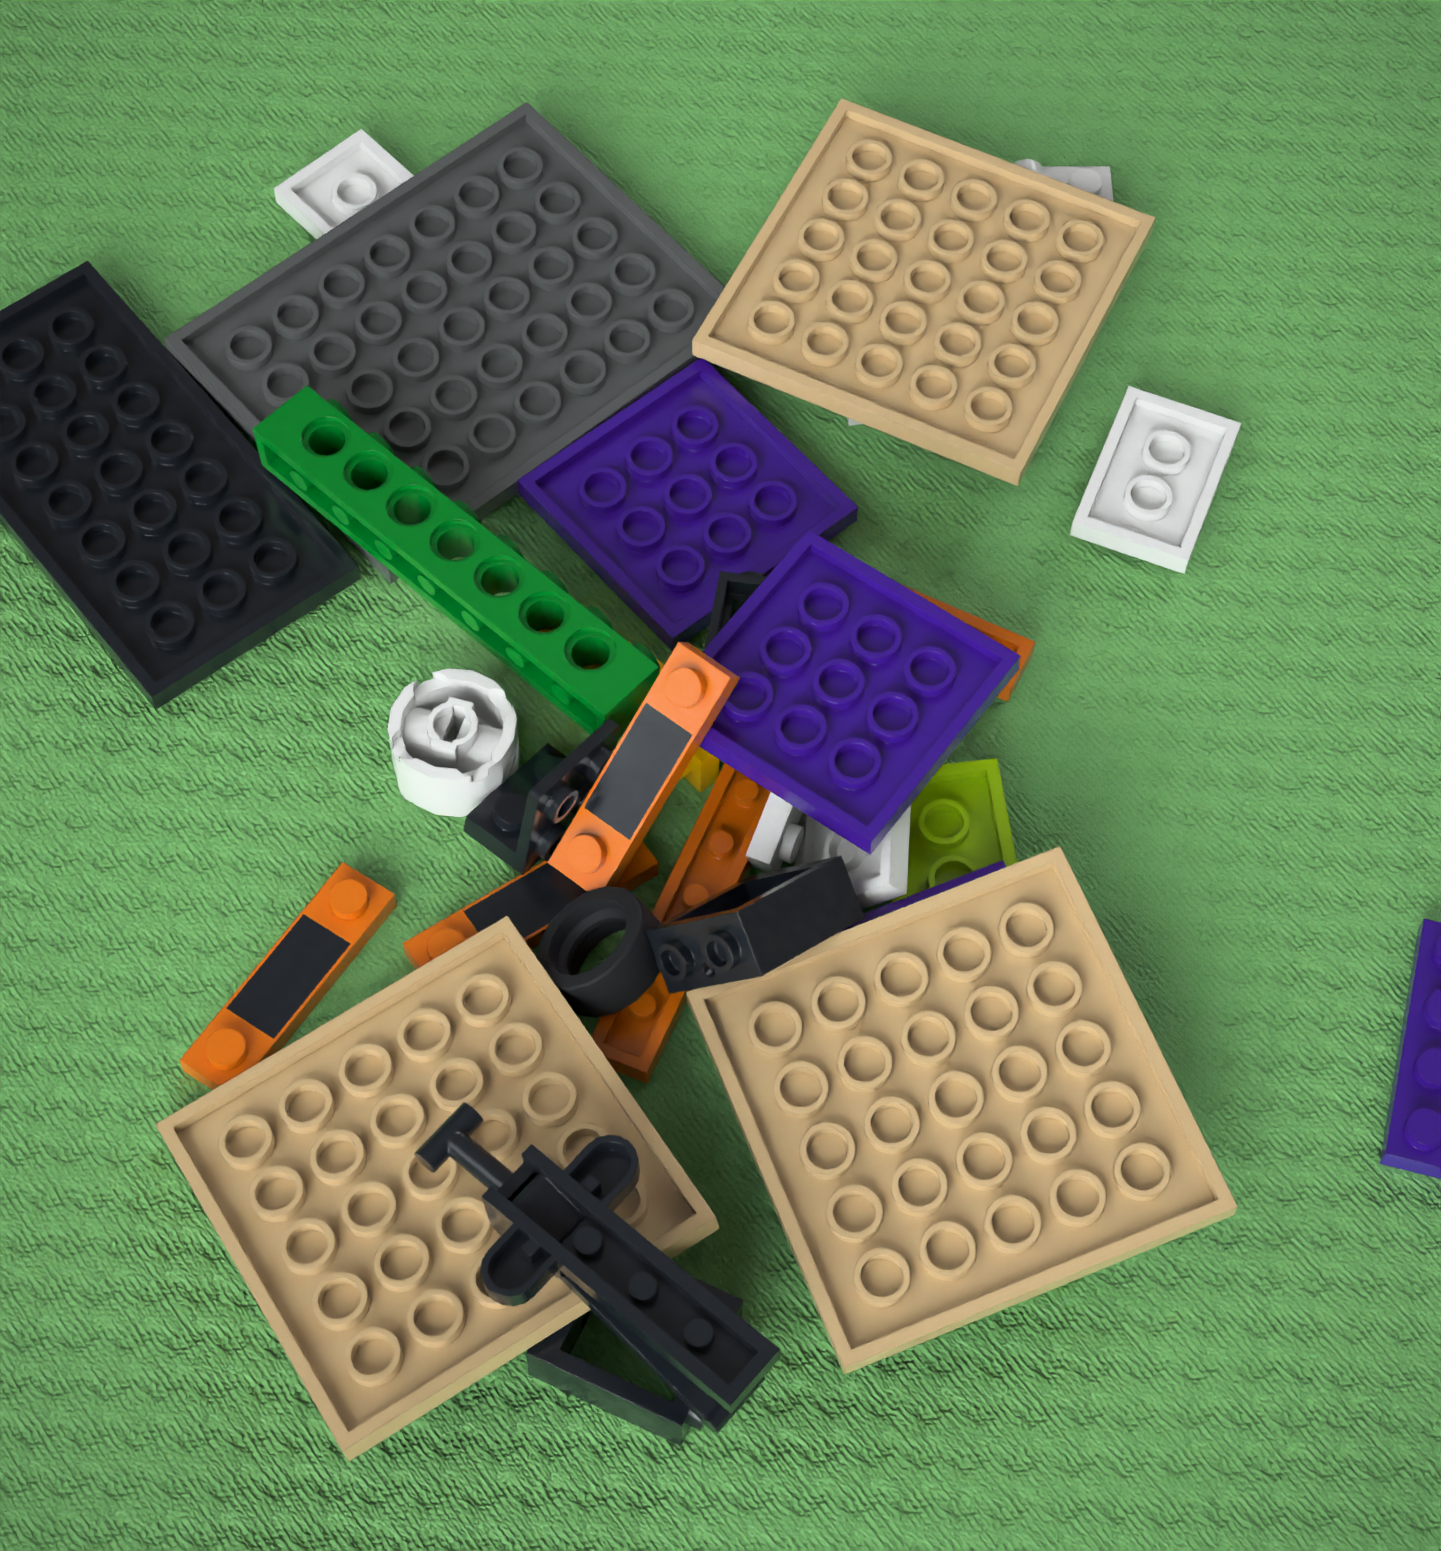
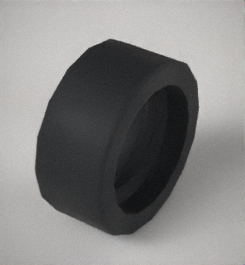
(577, 932)

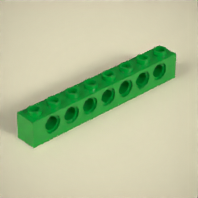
(335, 465)

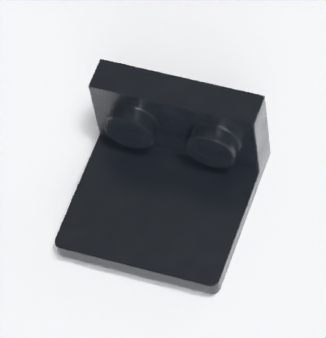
(540, 800)

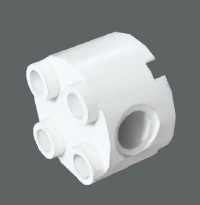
(452, 741)

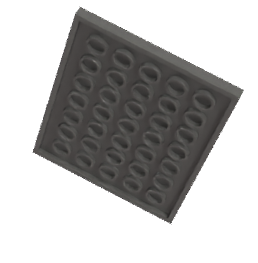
(466, 314)

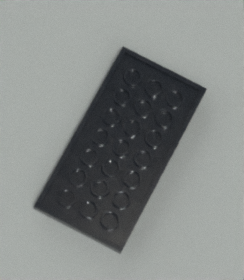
(146, 493)

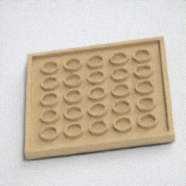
(925, 290)
(958, 1109)
(362, 1247)

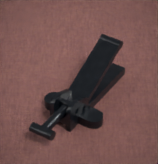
(567, 1229)

